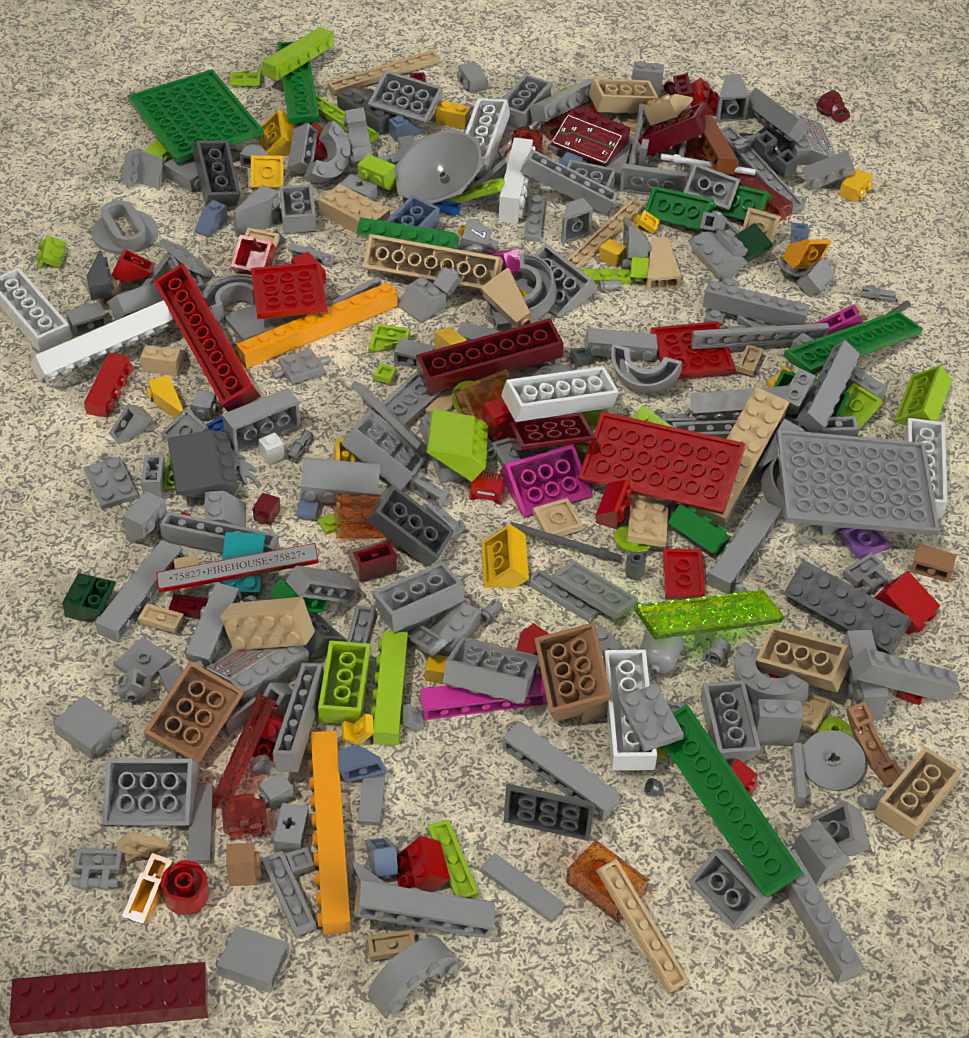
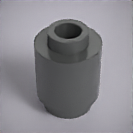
(635, 565)

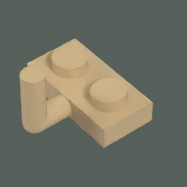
(140, 845)

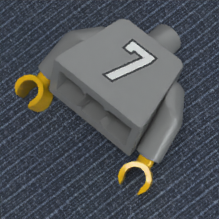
(476, 237)

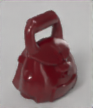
(831, 105)

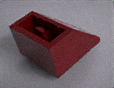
(373, 560)

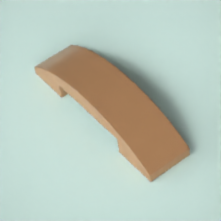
(874, 751)

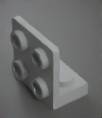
(142, 169)

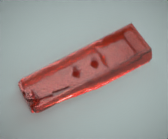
(244, 749)

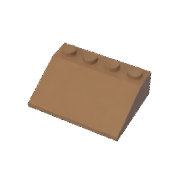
(572, 671)
(193, 713)

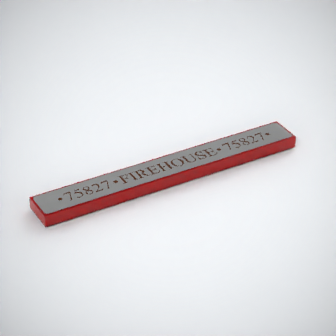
(237, 567)

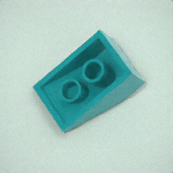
(243, 544)

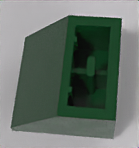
(87, 597)

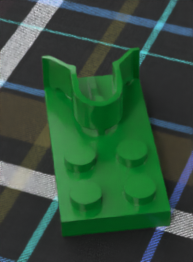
(745, 198)
(678, 207)

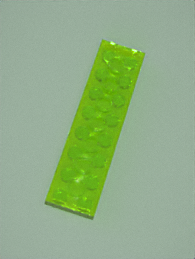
(708, 614)

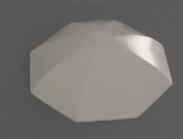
(439, 166)

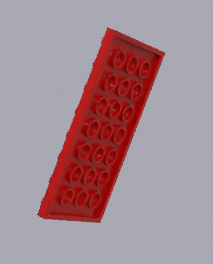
(663, 462)

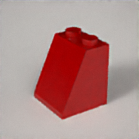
(911, 599)

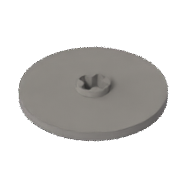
(846, 752)

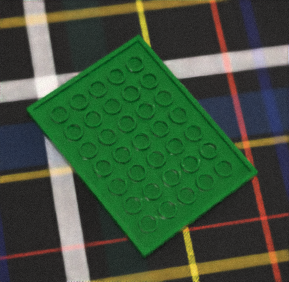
(194, 111)

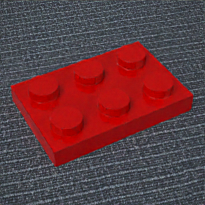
(683, 573)

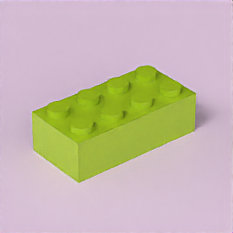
(344, 682)

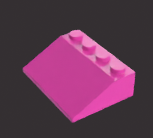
(545, 479)

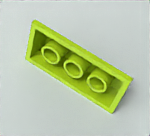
(924, 395)

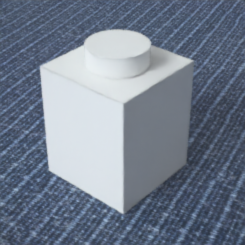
(271, 448)

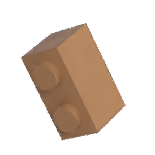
(933, 563)
(242, 864)

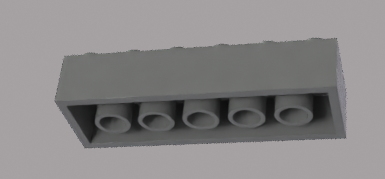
(847, 605)

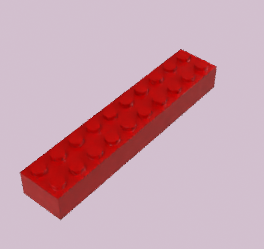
(206, 338)

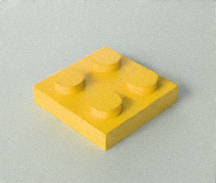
(266, 171)

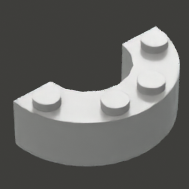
(358, 134)
(338, 155)
(227, 290)
(545, 291)
(644, 380)
(772, 485)
(762, 686)
(408, 970)

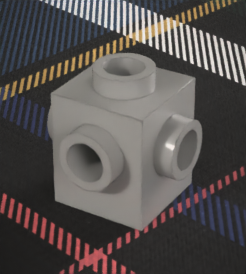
(133, 685)

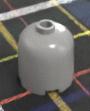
(661, 653)

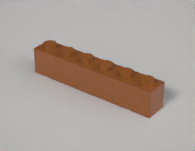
(717, 148)

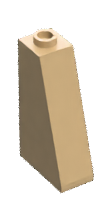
(662, 268)
(507, 299)

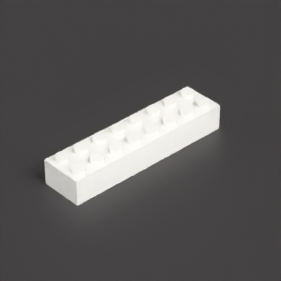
(101, 341)

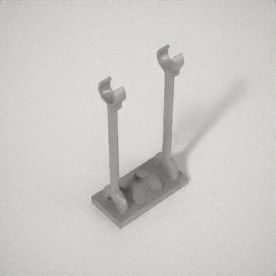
(641, 178)

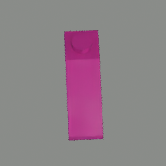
(510, 259)
(843, 319)

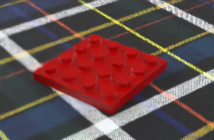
(288, 290)
(675, 343)

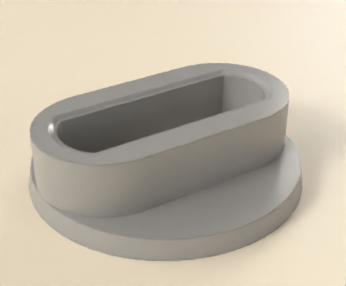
(109, 237)

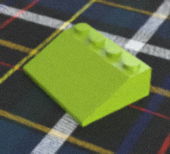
(458, 442)

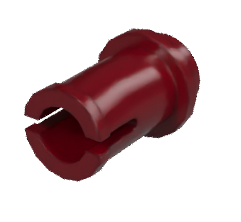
(669, 87)

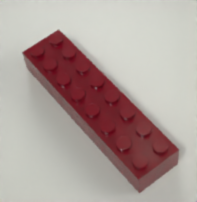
(488, 355)
(109, 998)

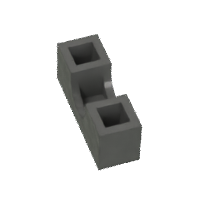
(766, 147)

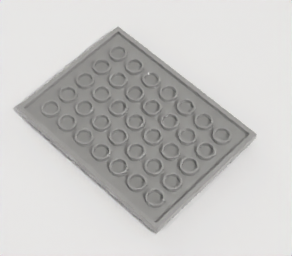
(856, 482)

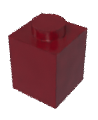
(266, 509)

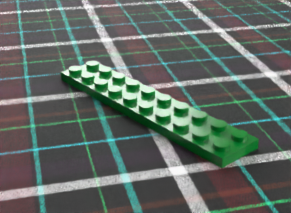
(300, 93)
(862, 337)
(731, 806)

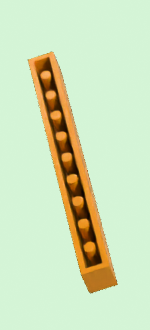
(317, 325)
(330, 833)

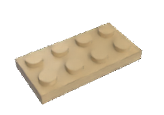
(647, 521)

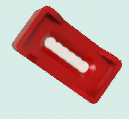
(487, 487)

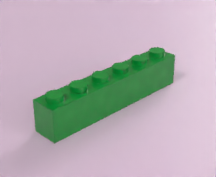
(407, 232)

